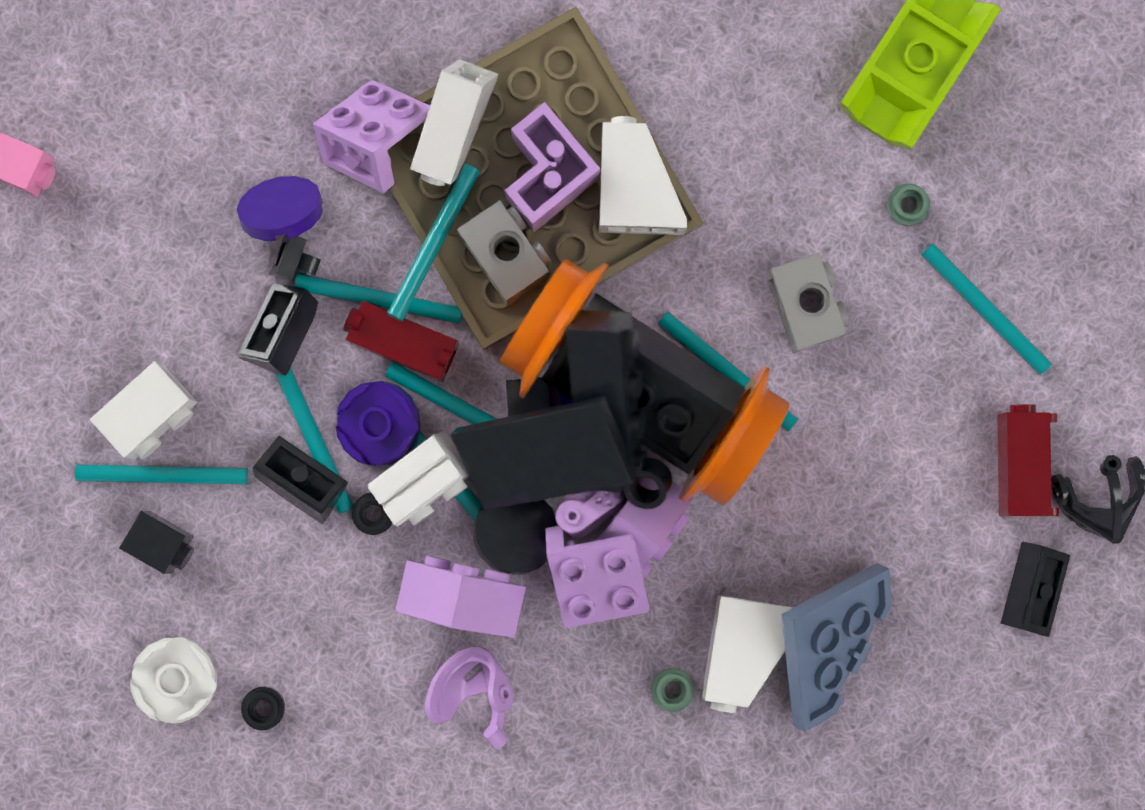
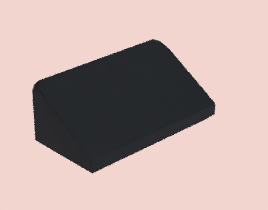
(279, 328)
(300, 479)
(1035, 589)

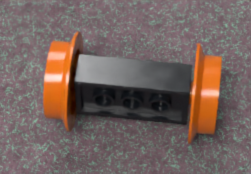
(689, 408)

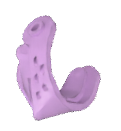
(587, 511)
(451, 688)

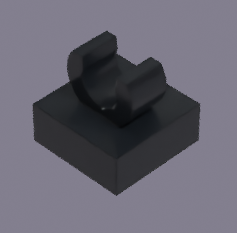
(291, 259)

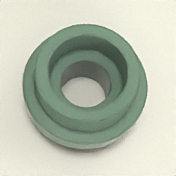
(918, 195)
(679, 702)

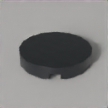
(514, 536)

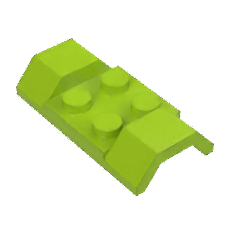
(916, 67)

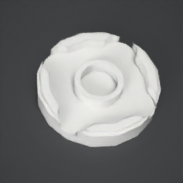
(189, 679)

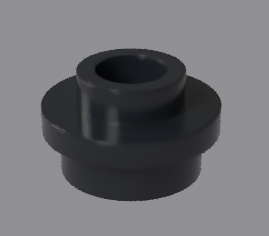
(361, 521)
(249, 711)

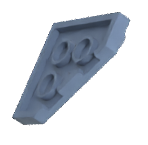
(828, 641)

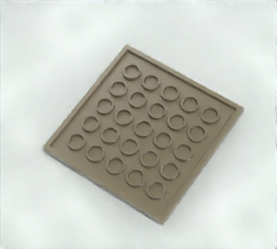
(574, 78)

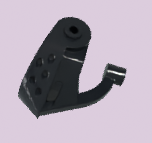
(1104, 522)

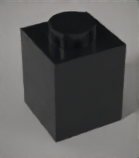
(158, 543)

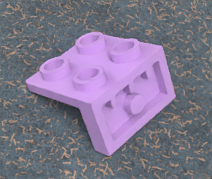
(363, 128)
(596, 578)

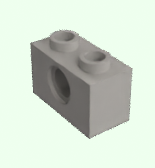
(513, 277)
(801, 327)

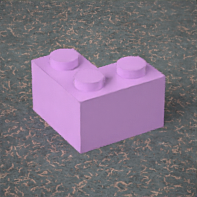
(559, 168)
(650, 526)
(461, 597)

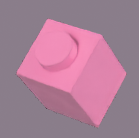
(25, 166)

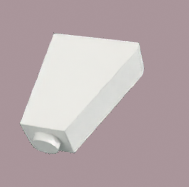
(452, 121)
(635, 184)
(742, 651)

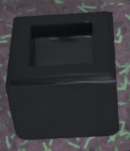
(536, 398)

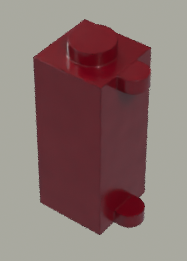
(400, 342)
(1025, 462)

